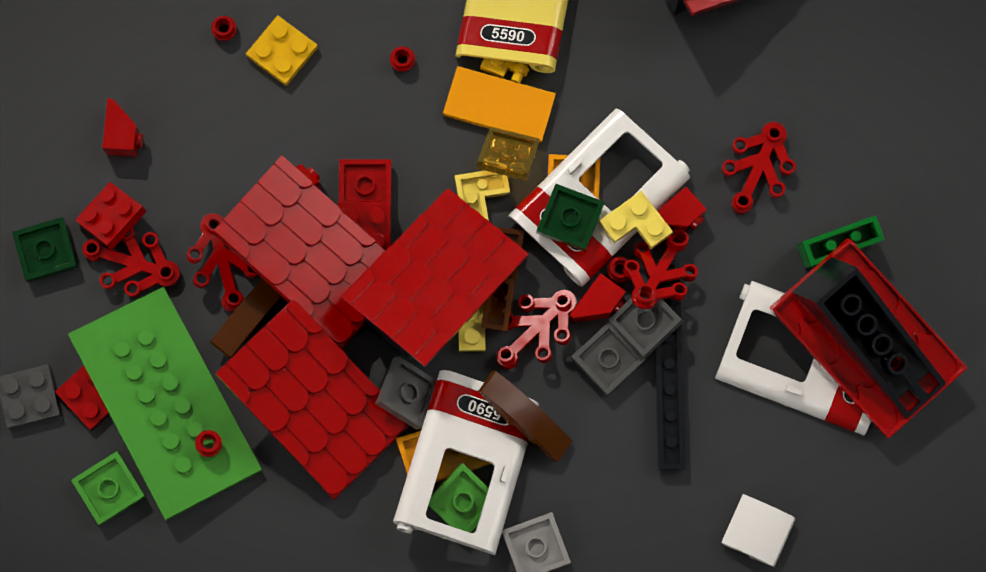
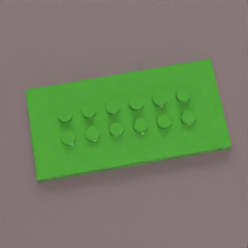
(163, 401)

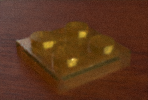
(508, 153)

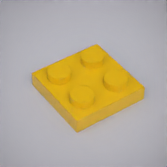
(282, 50)

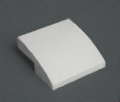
(758, 530)

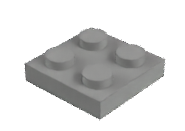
(536, 545)

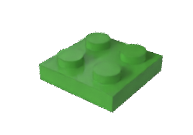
(108, 488)
(460, 499)

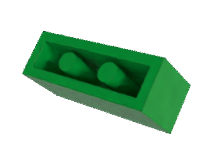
(861, 233)

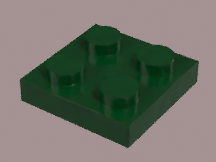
(570, 217)
(44, 249)

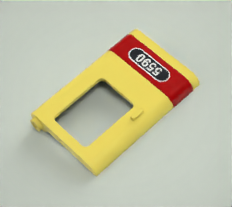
(513, 31)

